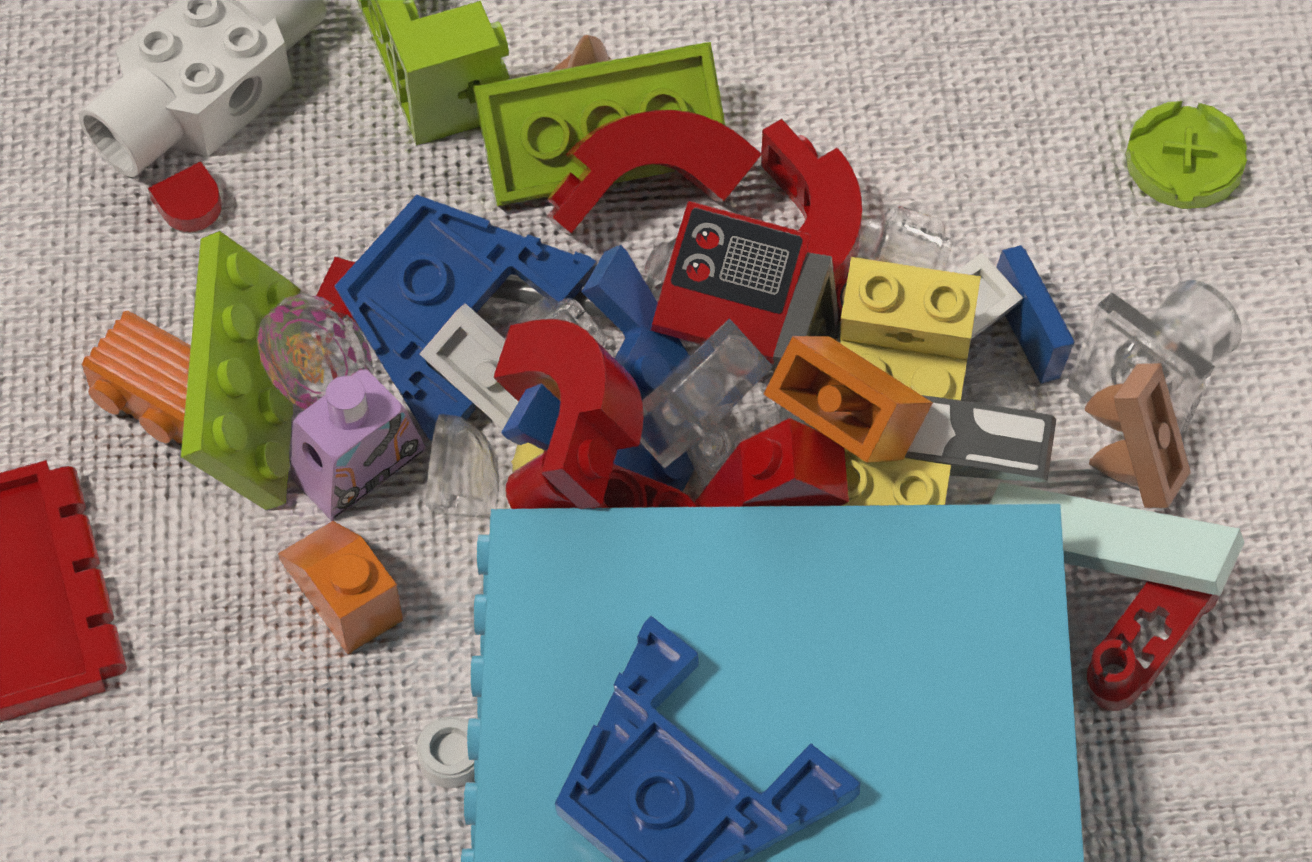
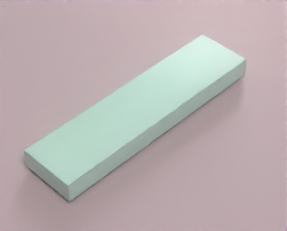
(1138, 541)

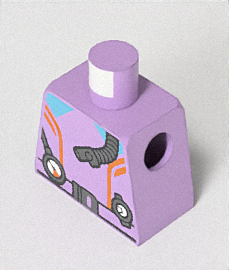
(351, 442)

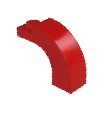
(687, 142)
(821, 189)
(597, 408)

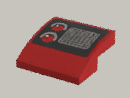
(732, 271)

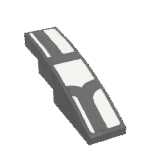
(982, 440)

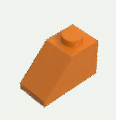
(344, 584)

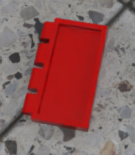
(51, 595)

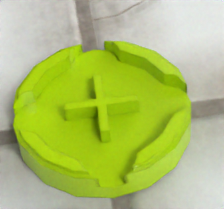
(1186, 155)

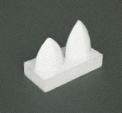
(467, 356)

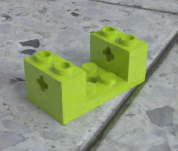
(436, 62)

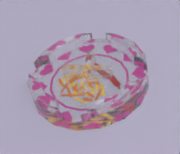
(308, 347)

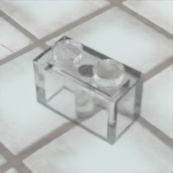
(700, 392)

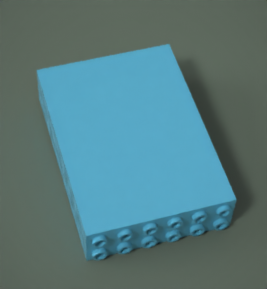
(882, 634)

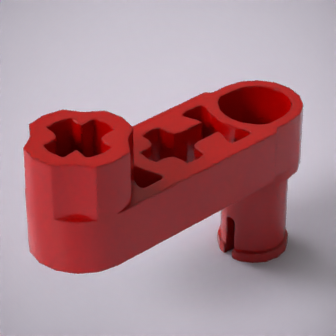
(1182, 612)

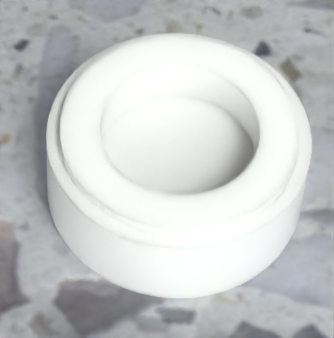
(444, 753)

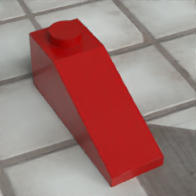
(781, 468)

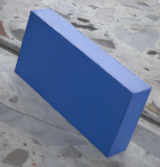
(1036, 318)

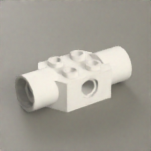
(196, 78)

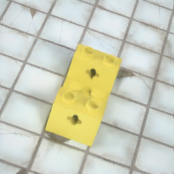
(919, 332)

